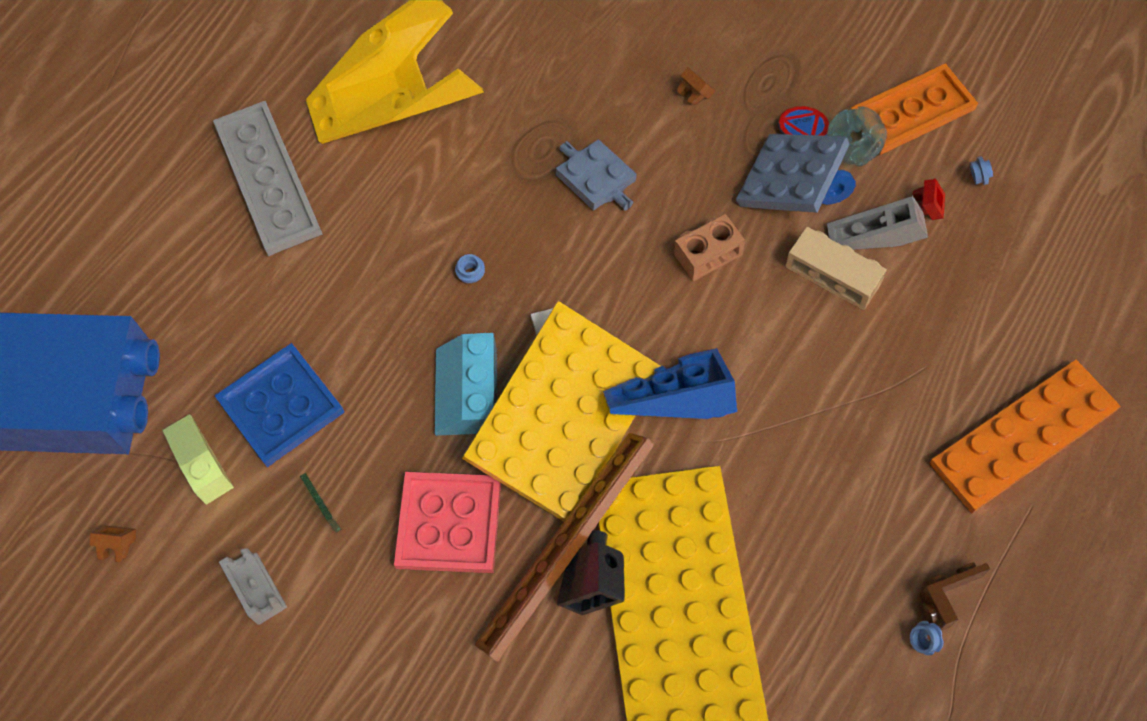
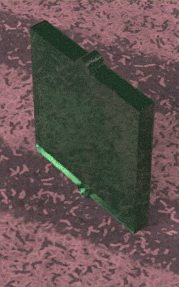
(320, 502)

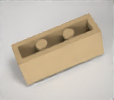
(835, 267)

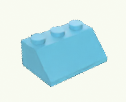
(465, 383)

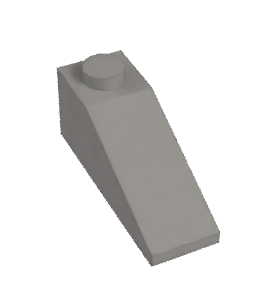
(881, 227)

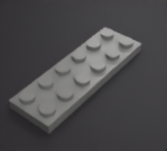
(267, 178)

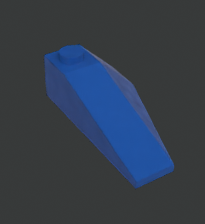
(692, 389)

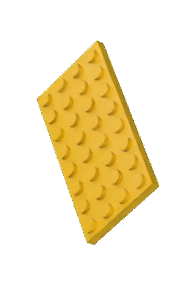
(685, 611)

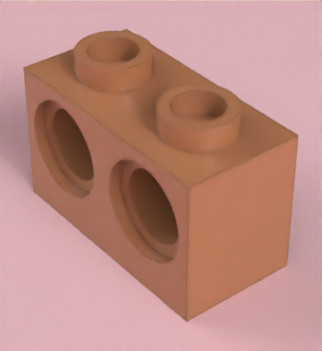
(713, 251)

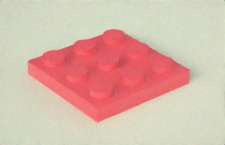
(448, 522)

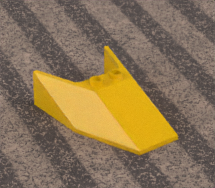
(381, 77)

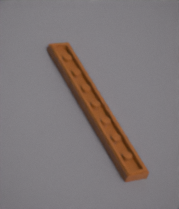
(563, 546)

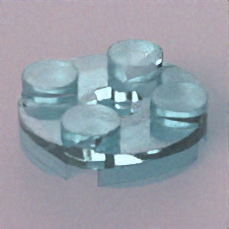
(873, 134)

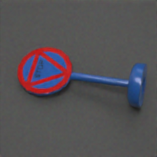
(810, 121)

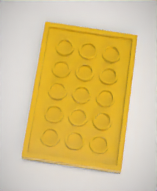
(552, 419)

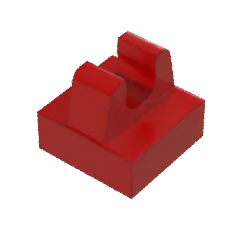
(932, 199)

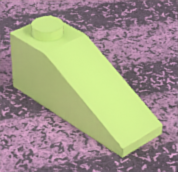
(197, 460)

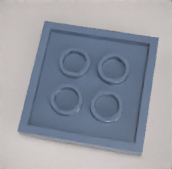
(793, 172)

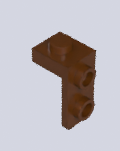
(936, 604)

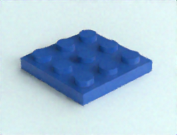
(279, 404)

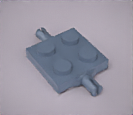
(596, 175)

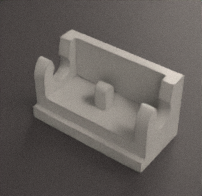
(253, 586)

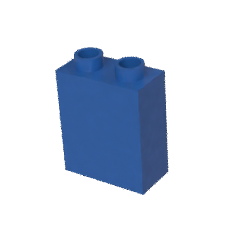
(73, 382)

